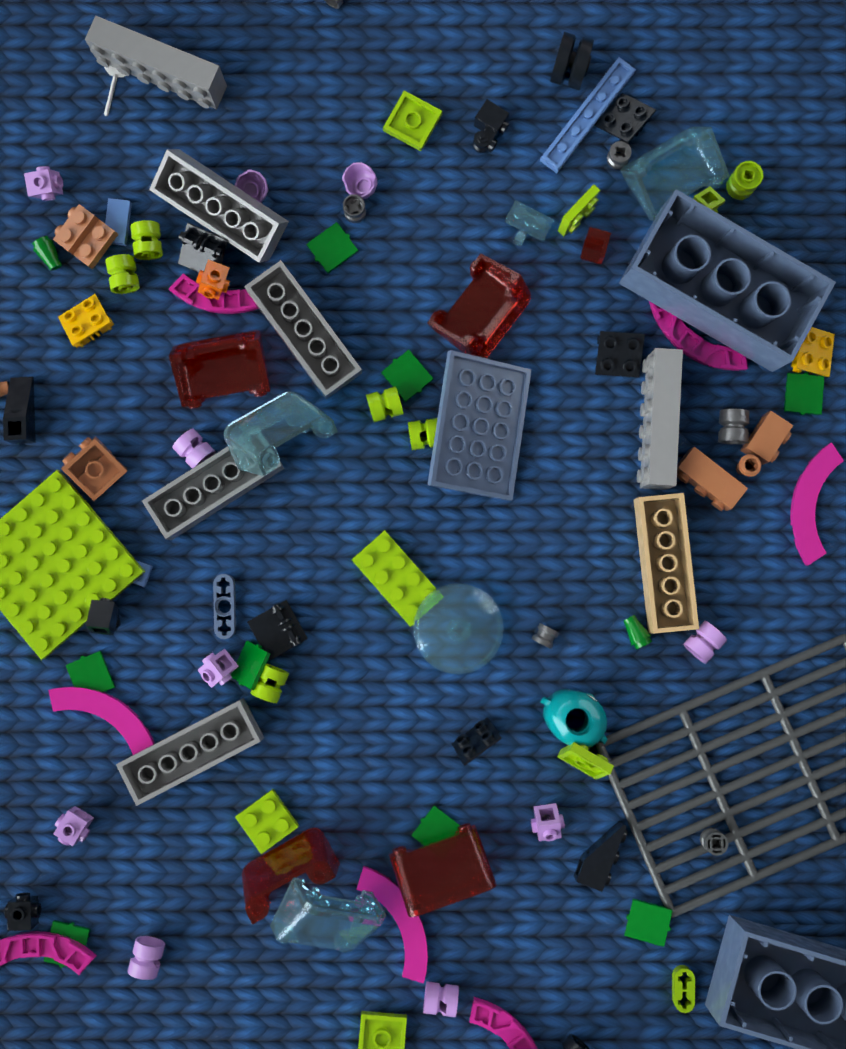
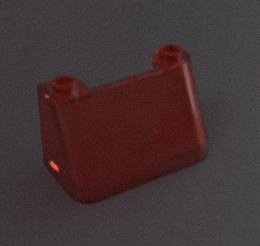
(483, 309)
(220, 367)
(301, 854)
(442, 871)

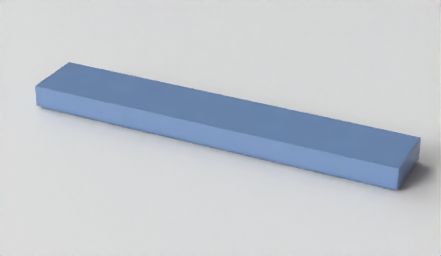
(587, 115)

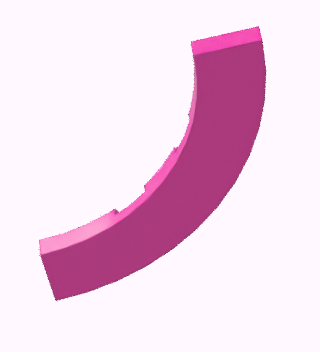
(230, 303)
(694, 345)
(804, 503)
(107, 708)
(410, 927)
(46, 944)
(501, 1024)

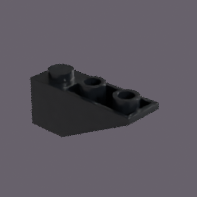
(20, 411)
(598, 859)

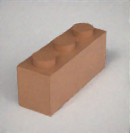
(710, 479)

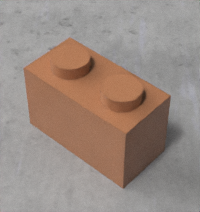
(768, 437)

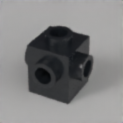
(22, 912)

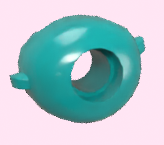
(561, 703)

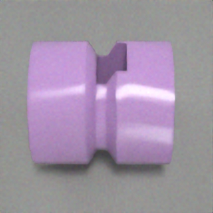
(192, 447)
(705, 642)
(146, 960)
(441, 999)

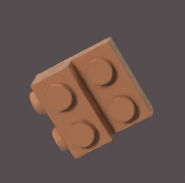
(85, 236)
(93, 467)

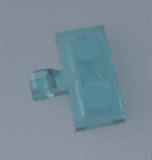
(528, 222)

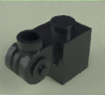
(492, 122)
(103, 617)

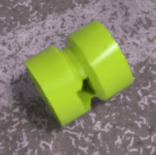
(744, 180)
(146, 240)
(122, 277)
(384, 404)
(416, 427)
(266, 690)

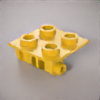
(84, 321)
(815, 353)

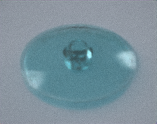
(458, 628)

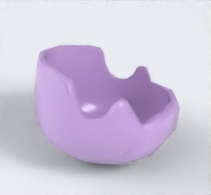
(360, 180)
(253, 184)

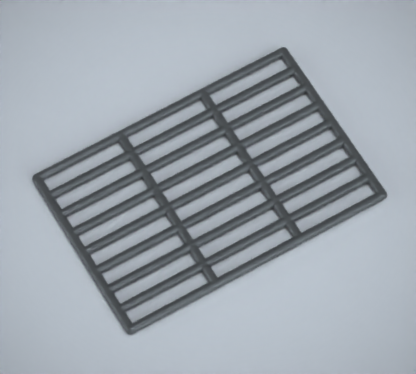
(699, 750)

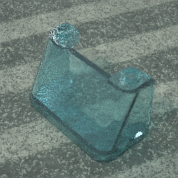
(680, 163)
(261, 431)
(326, 921)

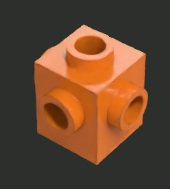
(213, 280)

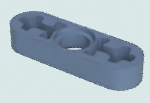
(219, 623)

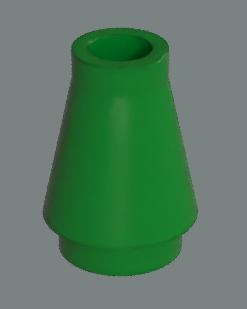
(47, 252)
(637, 632)

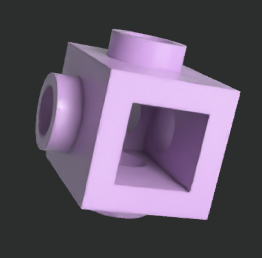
(44, 183)
(217, 668)
(547, 822)
(73, 826)

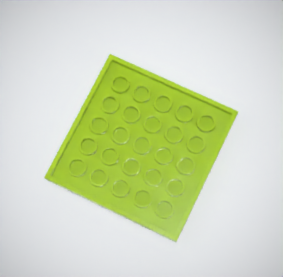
(56, 562)

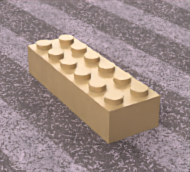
(666, 563)

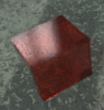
(595, 245)

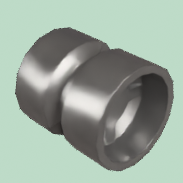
(734, 426)

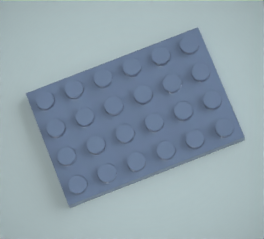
(479, 426)

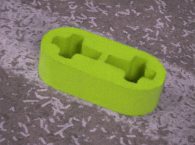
(688, 988)

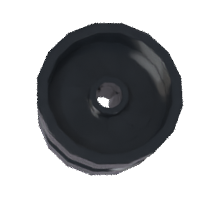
(572, 61)

